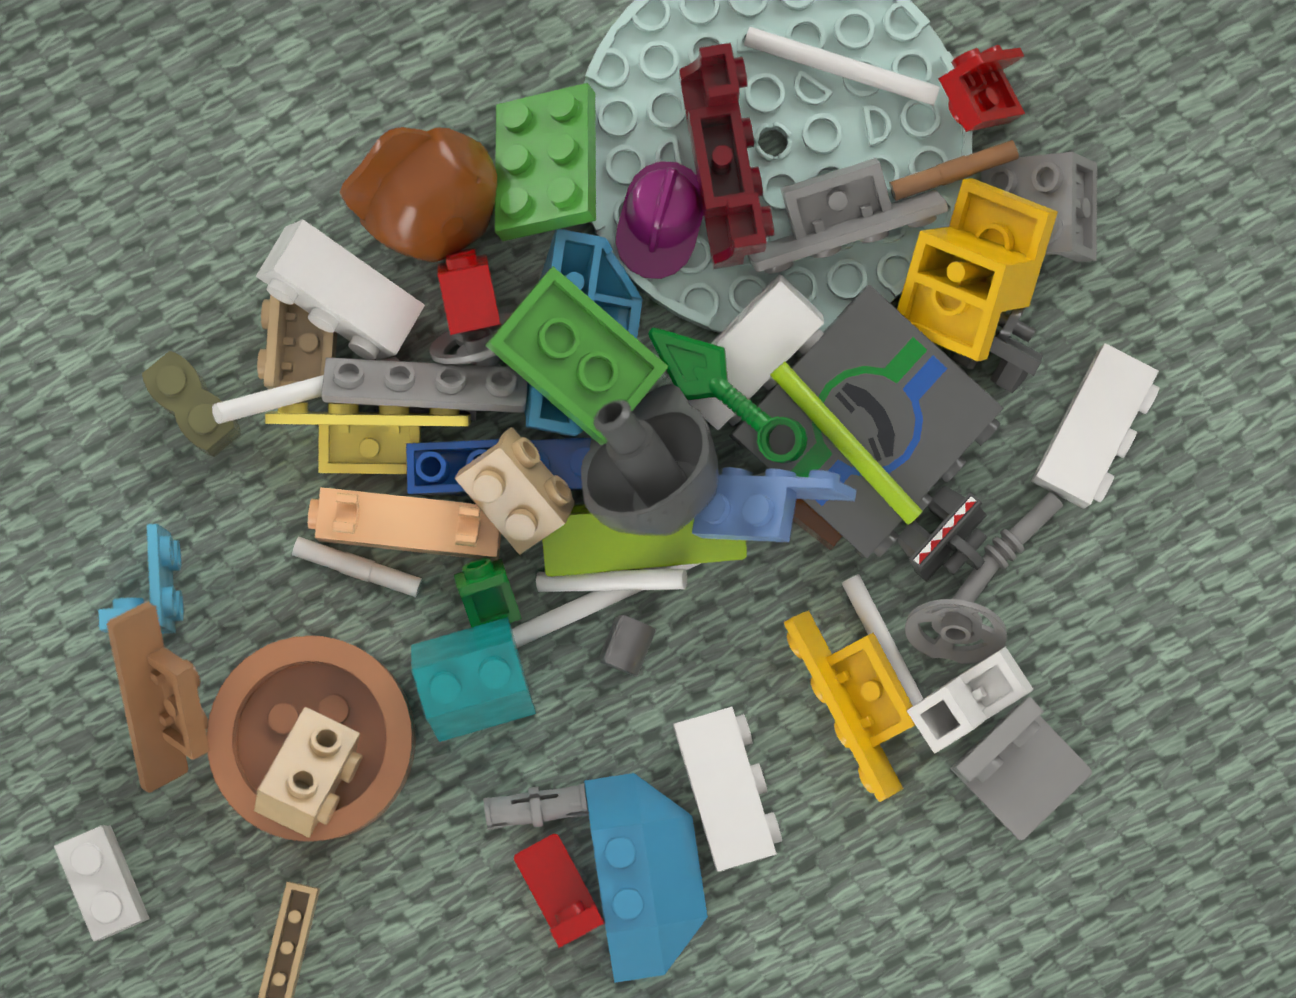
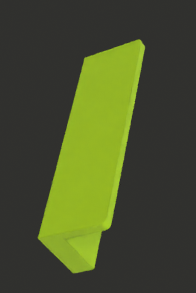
(591, 547)

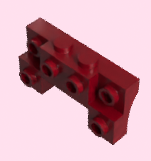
(719, 147)

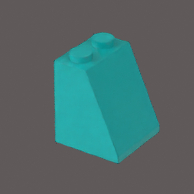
(471, 680)

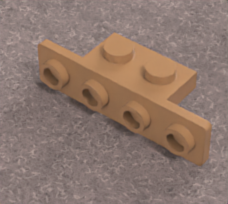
(157, 698)

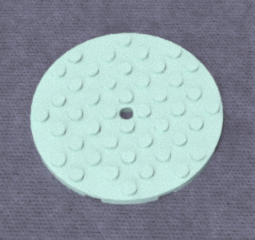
(822, 115)

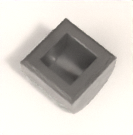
(627, 645)

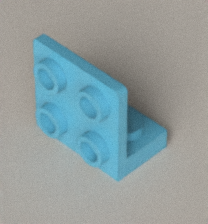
(163, 559)

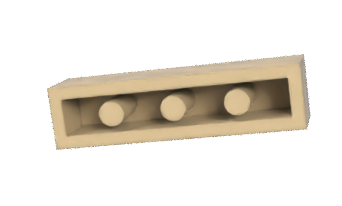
(289, 941)

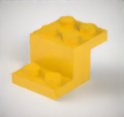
(976, 268)

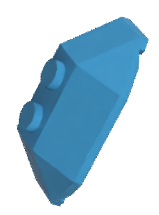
(598, 273)
(644, 874)

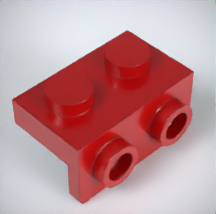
(980, 90)

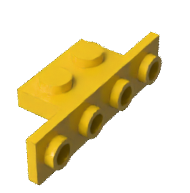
(861, 696)

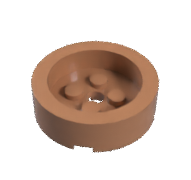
(336, 680)

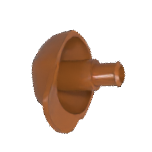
(424, 191)

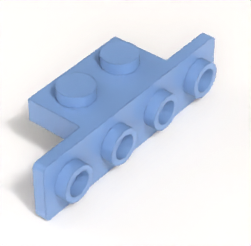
(763, 505)

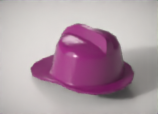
(659, 220)

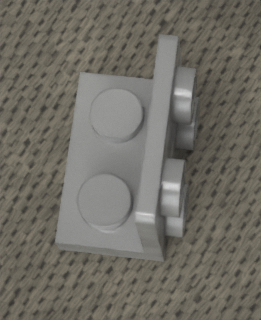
(1062, 184)
(1022, 769)

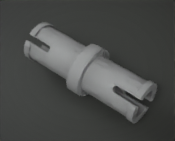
(535, 807)

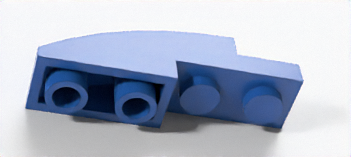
(436, 464)

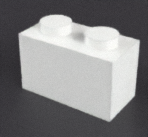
(101, 882)

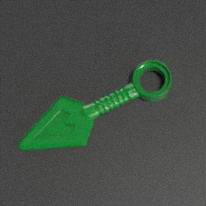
(702, 374)

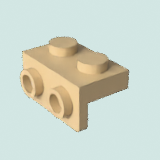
(294, 345)
(517, 491)

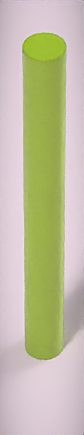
(846, 443)

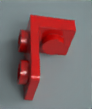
(558, 889)

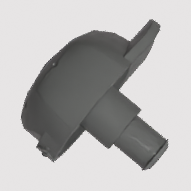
(653, 467)

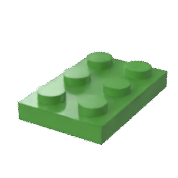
(545, 162)
(574, 352)

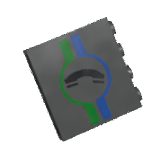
(896, 399)

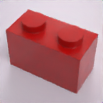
(468, 292)

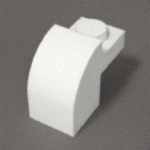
(969, 699)

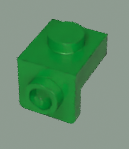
(486, 592)

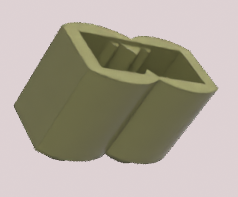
(185, 395)

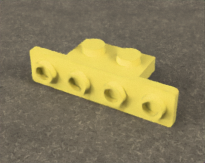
(365, 440)

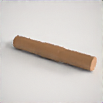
(954, 170)

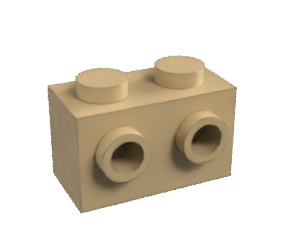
(307, 773)

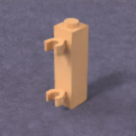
(403, 524)

